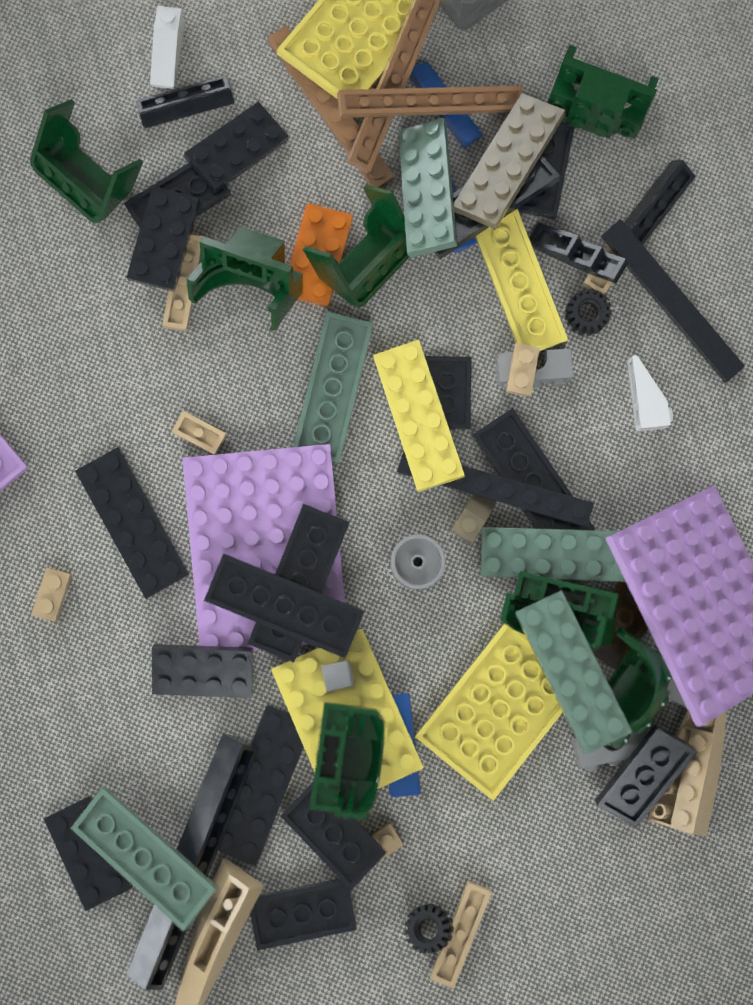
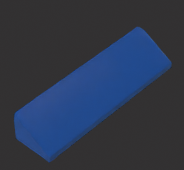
(459, 124)
(409, 784)

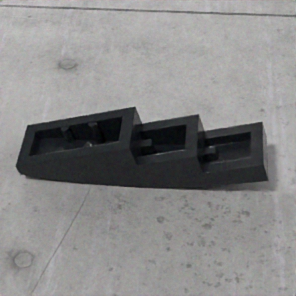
(577, 253)

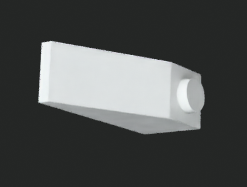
(166, 47)
(648, 401)

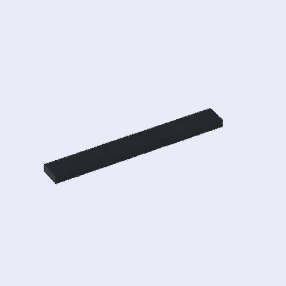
(673, 301)

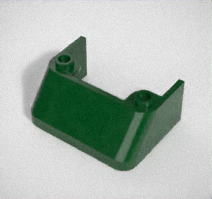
(72, 172)
(373, 258)

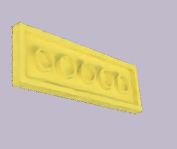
(521, 284)
(418, 416)

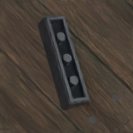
(185, 102)
(659, 200)

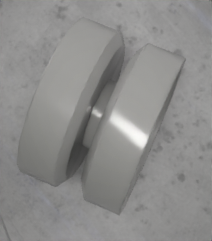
(431, 568)

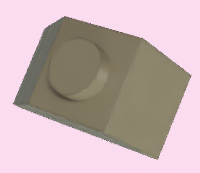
(472, 518)

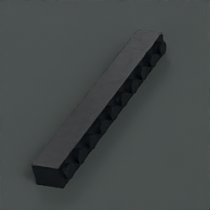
(200, 846)

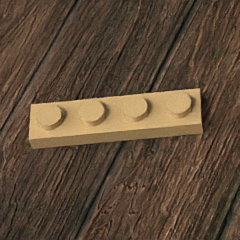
(178, 305)
(465, 924)

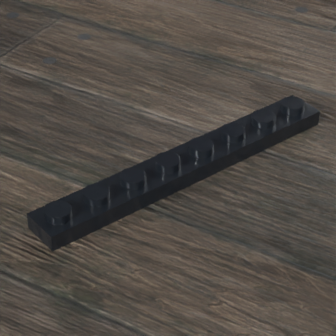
(517, 494)

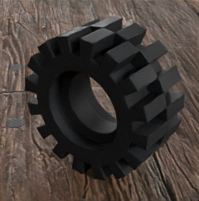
(593, 299)
(414, 931)

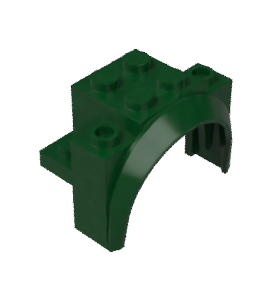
(600, 98)
(251, 261)
(583, 601)
(639, 691)
(348, 760)

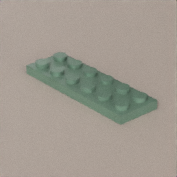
(427, 188)
(334, 383)
(548, 553)
(573, 672)
(144, 858)

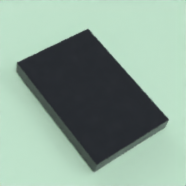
(453, 387)

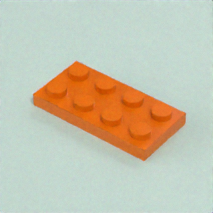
(324, 231)

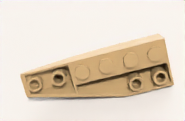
(691, 796)
(217, 931)

